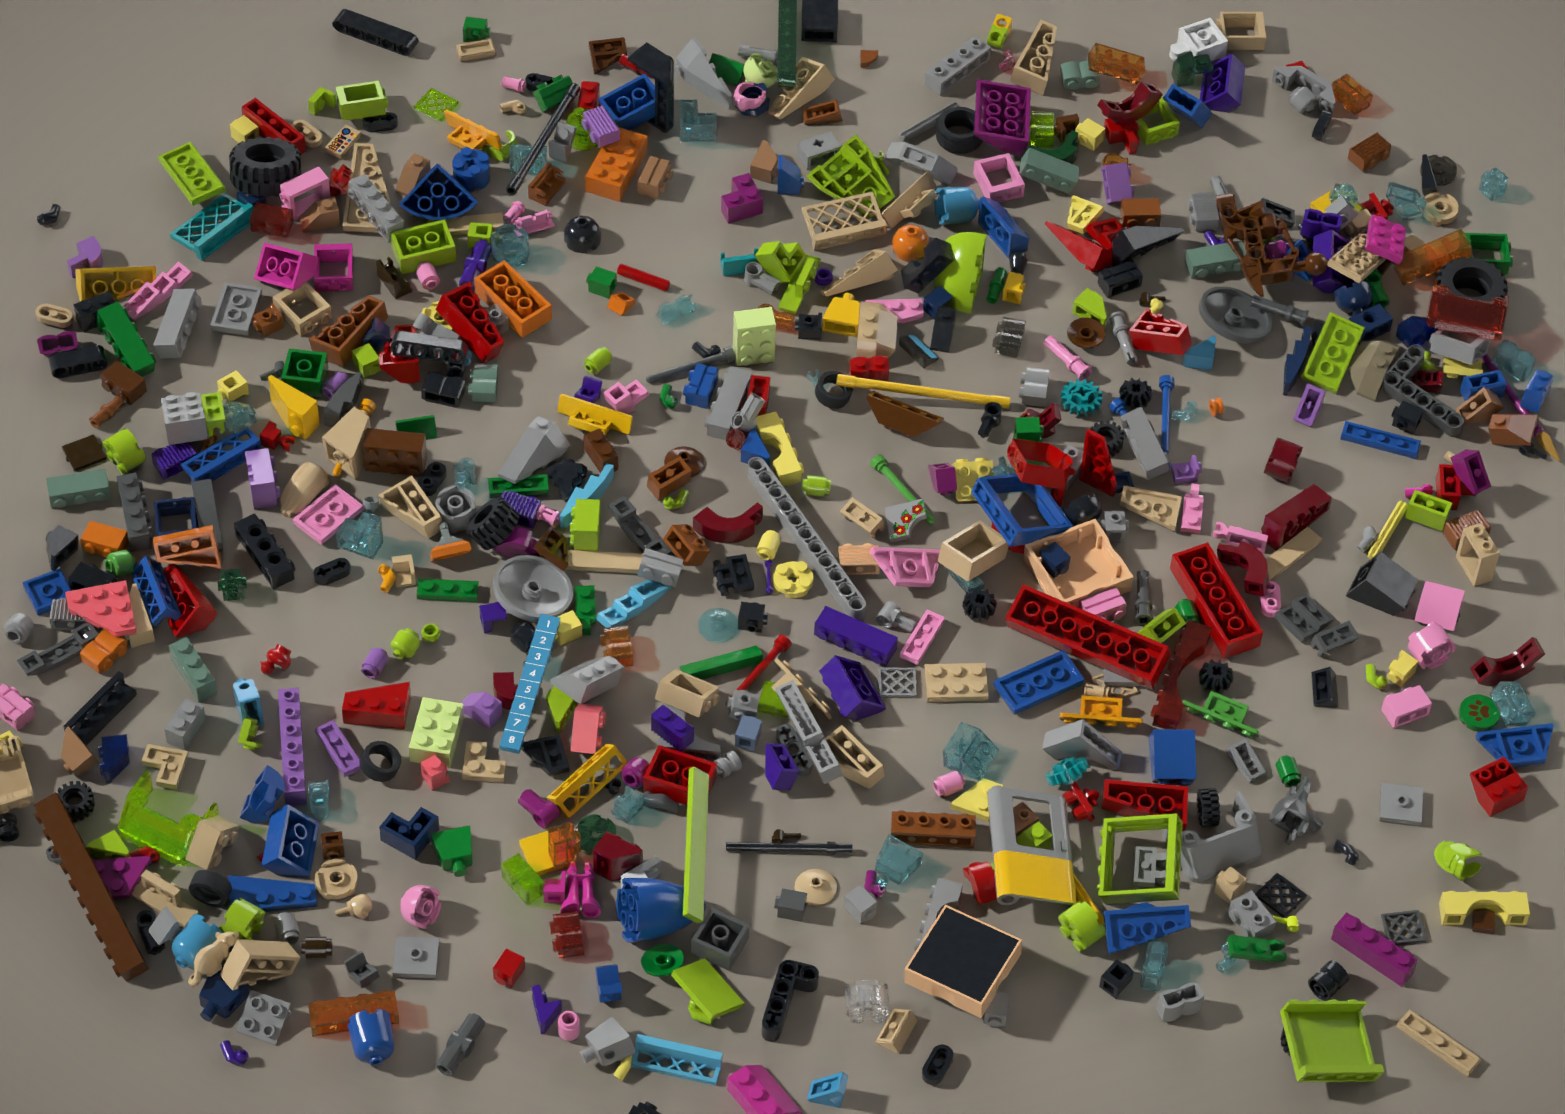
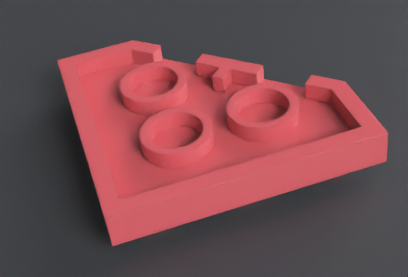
(104, 607)

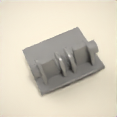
(263, 1017)

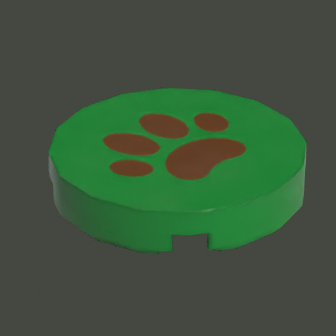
(1479, 713)

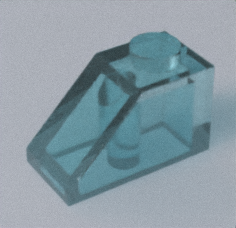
(1406, 201)

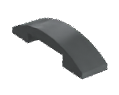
(635, 528)
(59, 653)

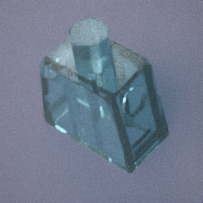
(896, 861)

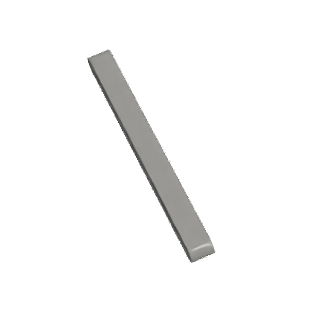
(806, 539)

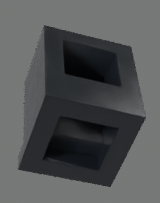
(809, 326)
(1116, 978)

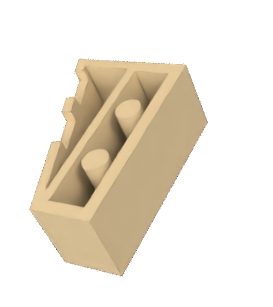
(412, 507)
(854, 758)
(257, 961)

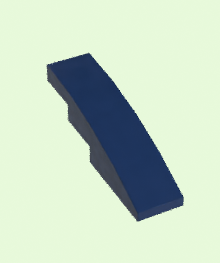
(1295, 362)

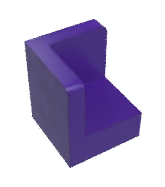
(491, 613)

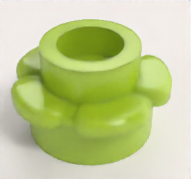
(430, 629)

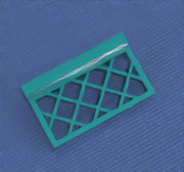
(220, 232)

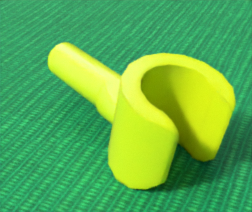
(1291, 921)

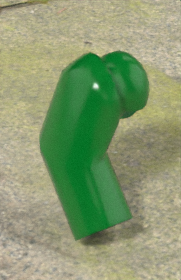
(665, 396)

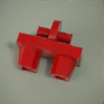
(339, 180)
(1379, 208)
(1084, 809)

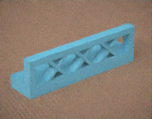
(677, 1052)

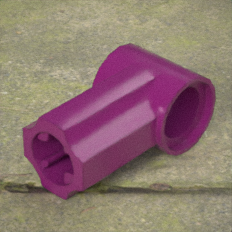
(542, 811)

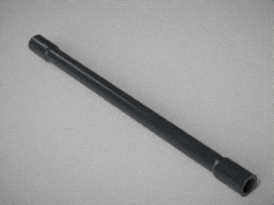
(517, 180)

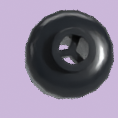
(522, 636)

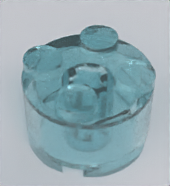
(510, 245)

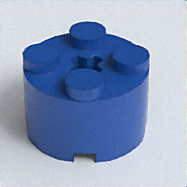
(471, 168)

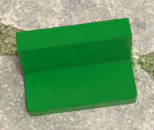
(727, 68)

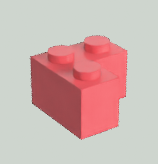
(586, 727)

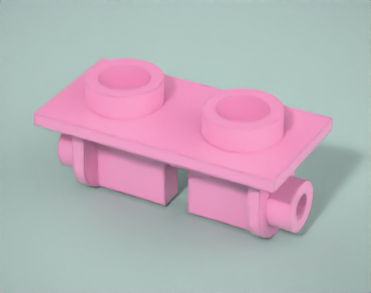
(539, 222)

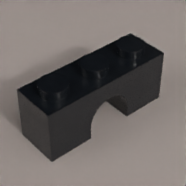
(937, 257)

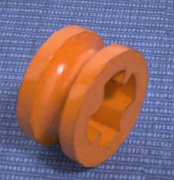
(1216, 406)

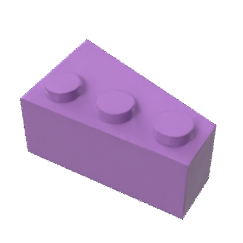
(262, 478)

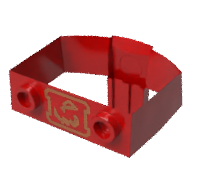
(1052, 476)

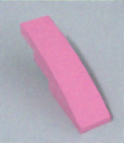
(154, 294)

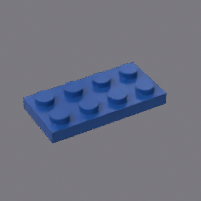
(1038, 682)

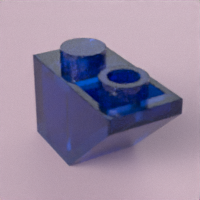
(1414, 331)
(115, 756)

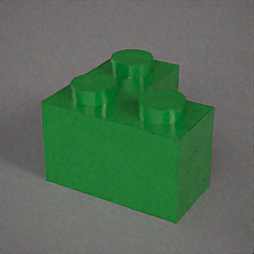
(1029, 429)

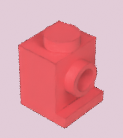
(434, 772)

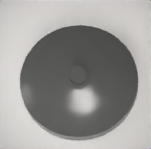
(1231, 316)

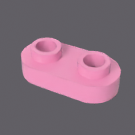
(1271, 597)

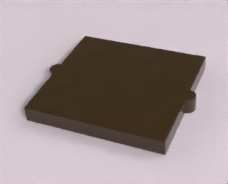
(84, 452)

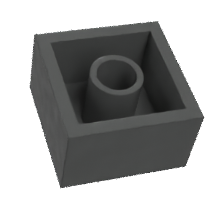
(720, 938)

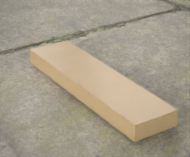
(460, 224)
(1292, 552)
(603, 561)
(1438, 1042)

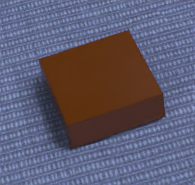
(1483, 921)

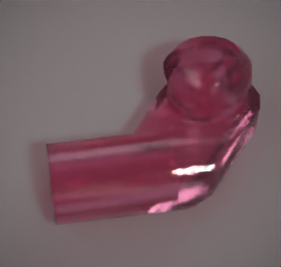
(1008, 62)

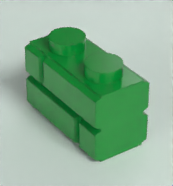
(552, 94)

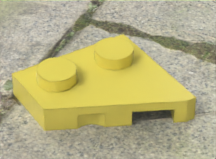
(1082, 213)
(975, 800)

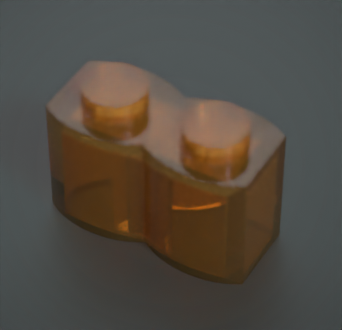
(617, 644)

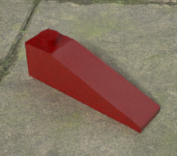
(1083, 249)
(1097, 464)

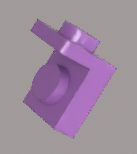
(1186, 471)

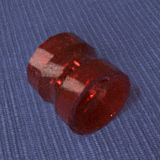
(734, 437)

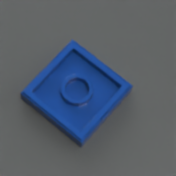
(45, 588)

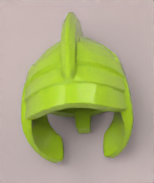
(1453, 859)

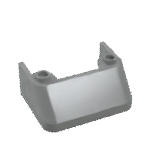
(1216, 854)

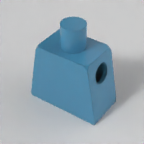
(246, 693)

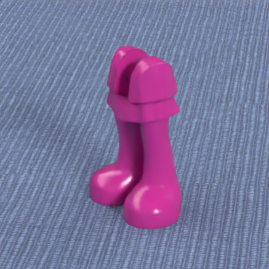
(590, 905)

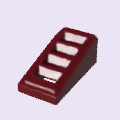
(1434, 379)

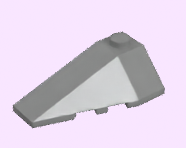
(697, 72)
(535, 449)

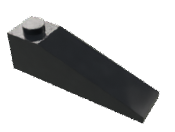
(1140, 241)

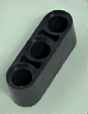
(78, 361)

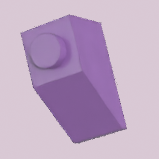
(483, 708)

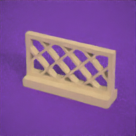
(851, 232)

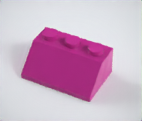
(285, 266)
(759, 1092)

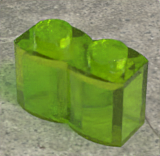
(1041, 129)

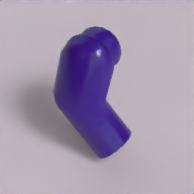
(1211, 238)
(233, 1056)

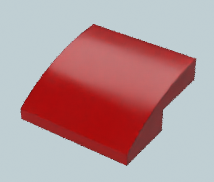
(1104, 231)

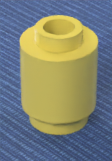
(768, 545)

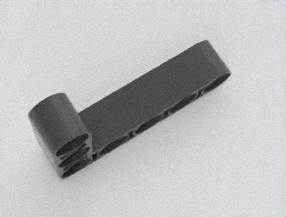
(1418, 395)

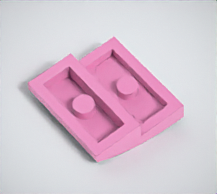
(1439, 605)

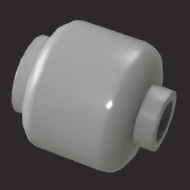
(1303, 99)
(18, 628)

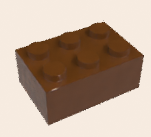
(394, 452)

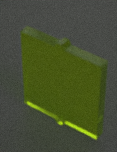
(770, 701)

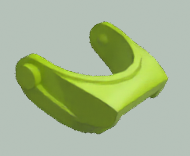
(502, 153)

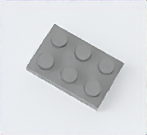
(236, 309)

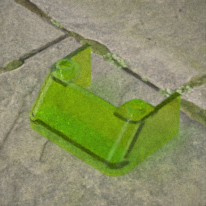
(154, 830)

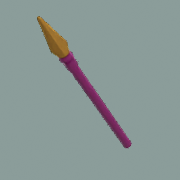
(1543, 438)

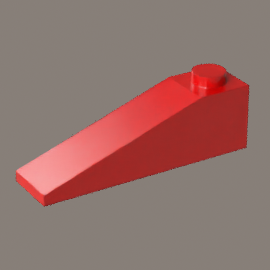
(399, 367)
(193, 605)

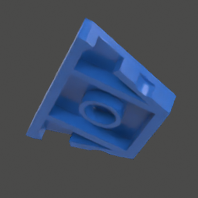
(1518, 745)

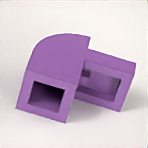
(88, 256)

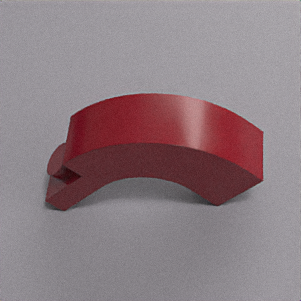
(1134, 107)
(725, 529)
(1251, 559)
(1509, 668)

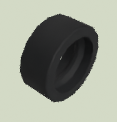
(827, 399)
(386, 750)
(210, 888)

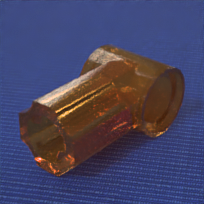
(782, 319)

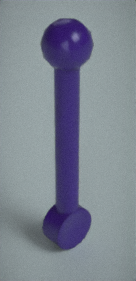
(768, 563)

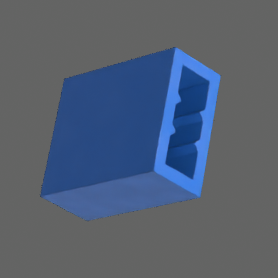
(1187, 105)

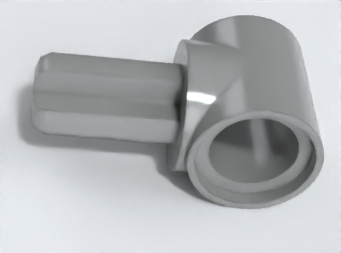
(892, 615)

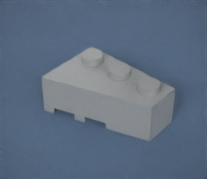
(1144, 443)

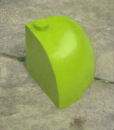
(965, 272)

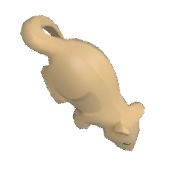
(210, 957)

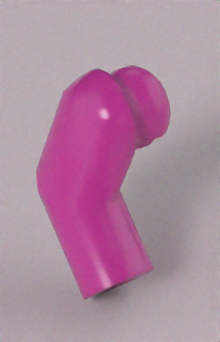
(1426, 488)

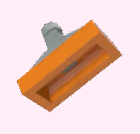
(448, 545)

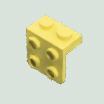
(967, 475)

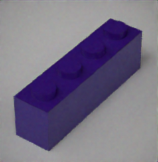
(855, 636)

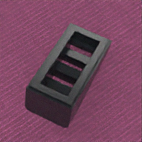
(1428, 180)

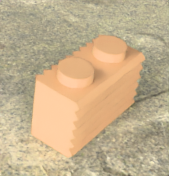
(857, 559)

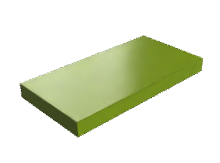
(191, 173)
(1332, 352)

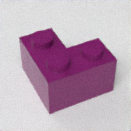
(743, 200)

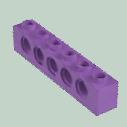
(292, 746)

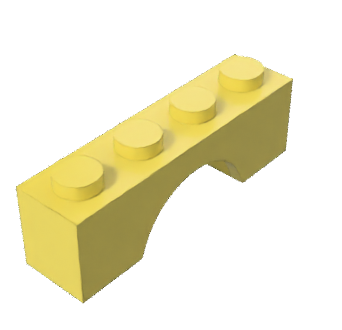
(772, 432)
(1508, 906)

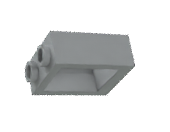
(1459, 346)

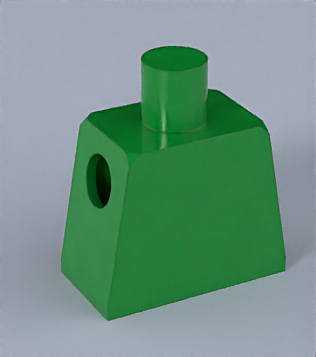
(453, 849)

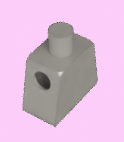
(607, 1043)

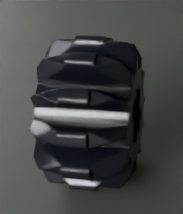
(1135, 393)
(979, 604)
(1216, 676)

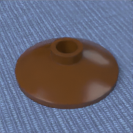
(1086, 333)
(689, 455)

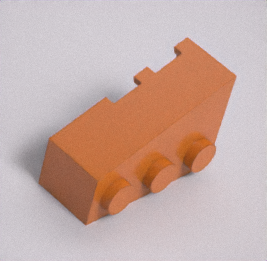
(189, 547)

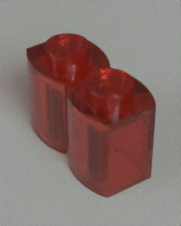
(567, 933)

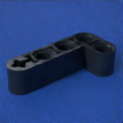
(429, 352)
(782, 1001)

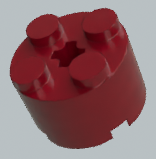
(1283, 460)

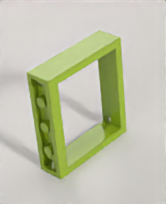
(1140, 823)

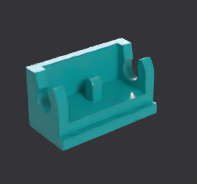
(736, 264)

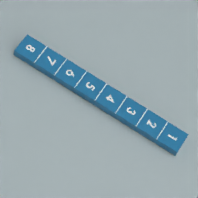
(529, 684)

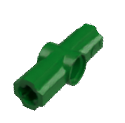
(1378, 292)

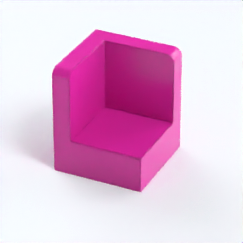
(555, 889)

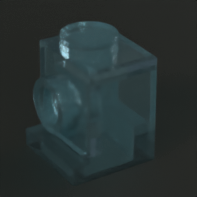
(627, 805)

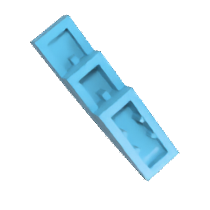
(593, 490)
(633, 603)

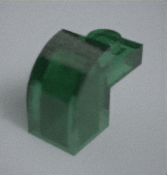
(1188, 66)

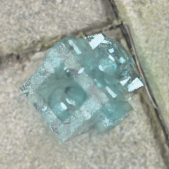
(1493, 184)
(1345, 190)

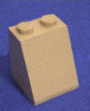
(345, 441)

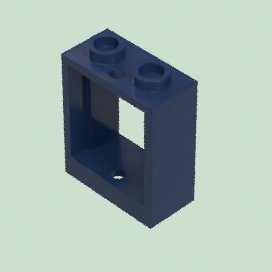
(166, 508)

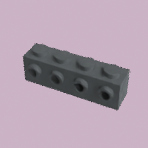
(134, 514)

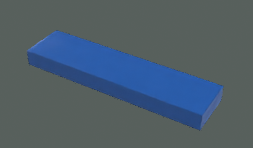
(1380, 440)

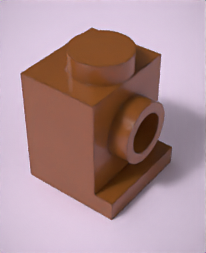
(268, 321)

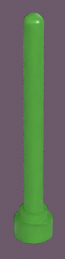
(880, 464)

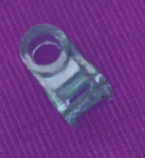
(319, 799)

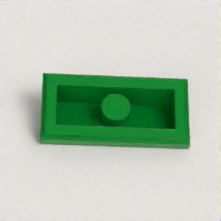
(424, 425)

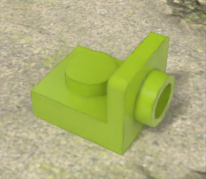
(319, 99)
(248, 731)

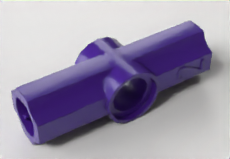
(476, 263)

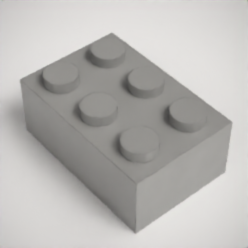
(184, 418)

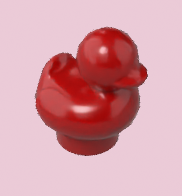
(278, 656)

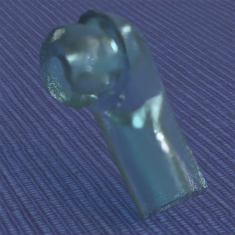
(1226, 962)

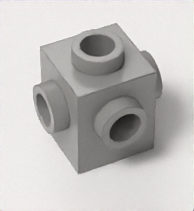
(1114, 525)
(742, 704)

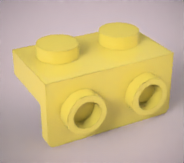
(1453, 368)

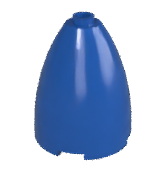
(650, 908)

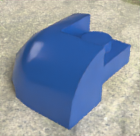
(263, 797)

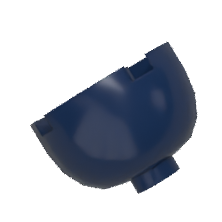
(1354, 298)

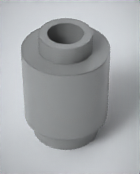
(287, 928)

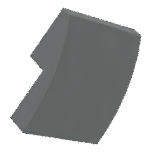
(1303, 618)

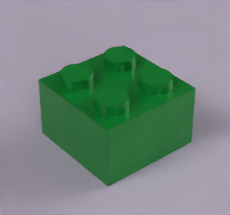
(306, 371)

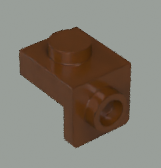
(1065, 125)
(332, 845)

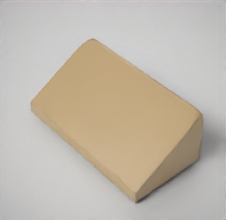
(897, 1030)

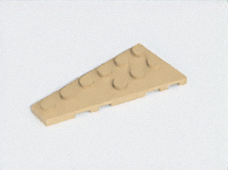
(363, 162)

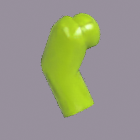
(1371, 677)

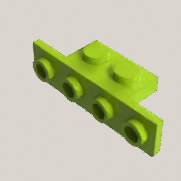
(799, 285)

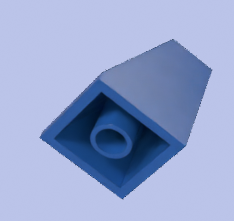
(1172, 756)

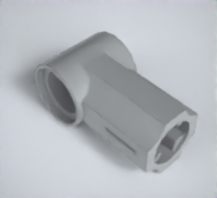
(755, 276)
(746, 418)

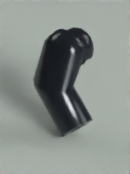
(49, 217)
(704, 352)
(1347, 849)

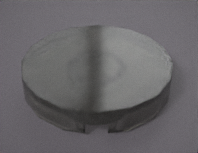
(1443, 169)

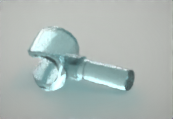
(813, 379)

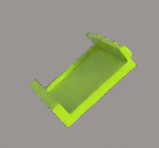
(1329, 1041)

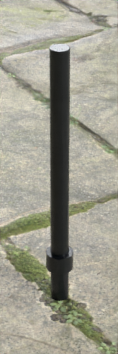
(830, 847)

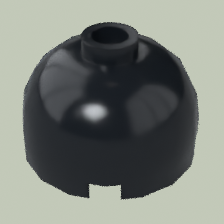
(582, 234)
(1083, 509)

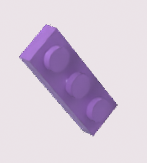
(338, 748)

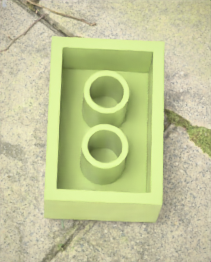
(754, 336)
(436, 730)

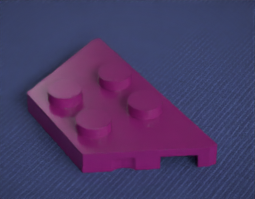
(122, 874)

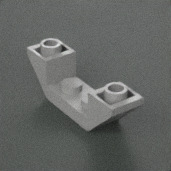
(1289, 75)
(922, 159)

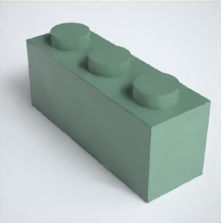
(1049, 170)
(1213, 260)
(78, 488)
(192, 669)

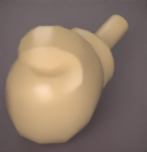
(358, 905)

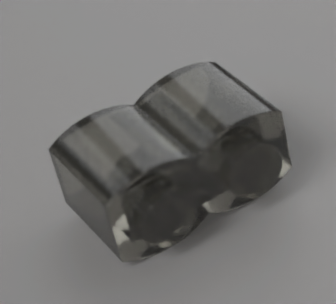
(1009, 337)

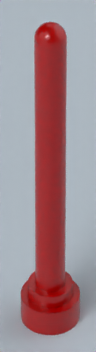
(780, 645)

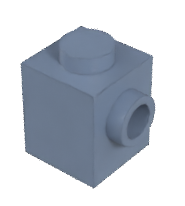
(748, 732)

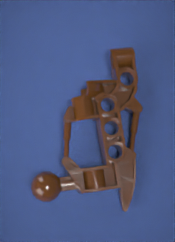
(1252, 226)

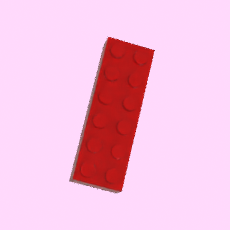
(1216, 600)

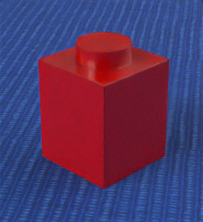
(508, 968)

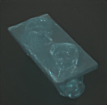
(669, 311)

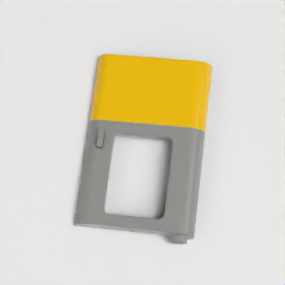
(1024, 869)

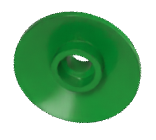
(662, 960)

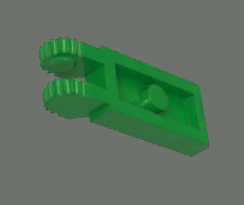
(1256, 948)

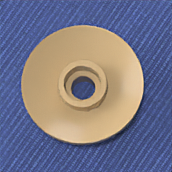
(816, 894)

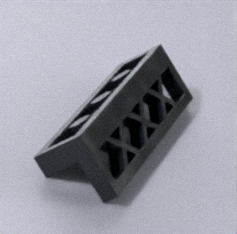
(99, 712)

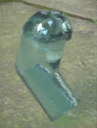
(1185, 414)

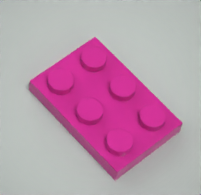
(1385, 238)

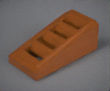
(833, 113)

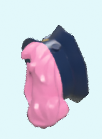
(751, 98)

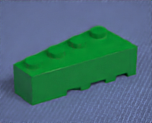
(125, 340)

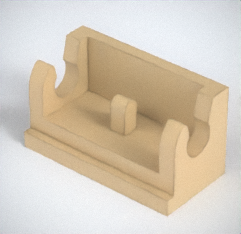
(863, 517)

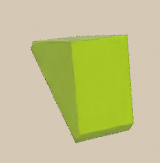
(108, 846)

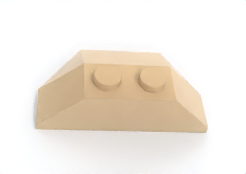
(876, 331)

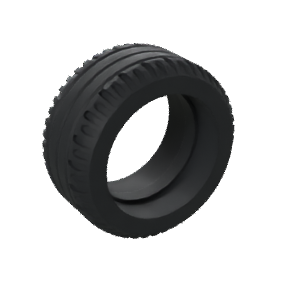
(954, 142)

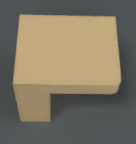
(404, 570)

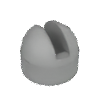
(370, 503)

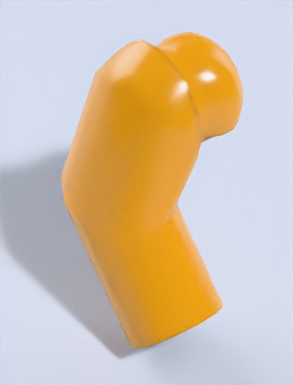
(388, 577)

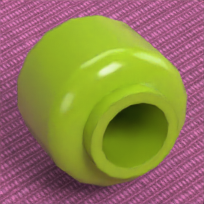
(405, 643)

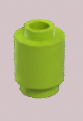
(598, 360)
(816, 485)

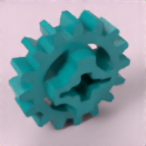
(1081, 397)
(1067, 771)

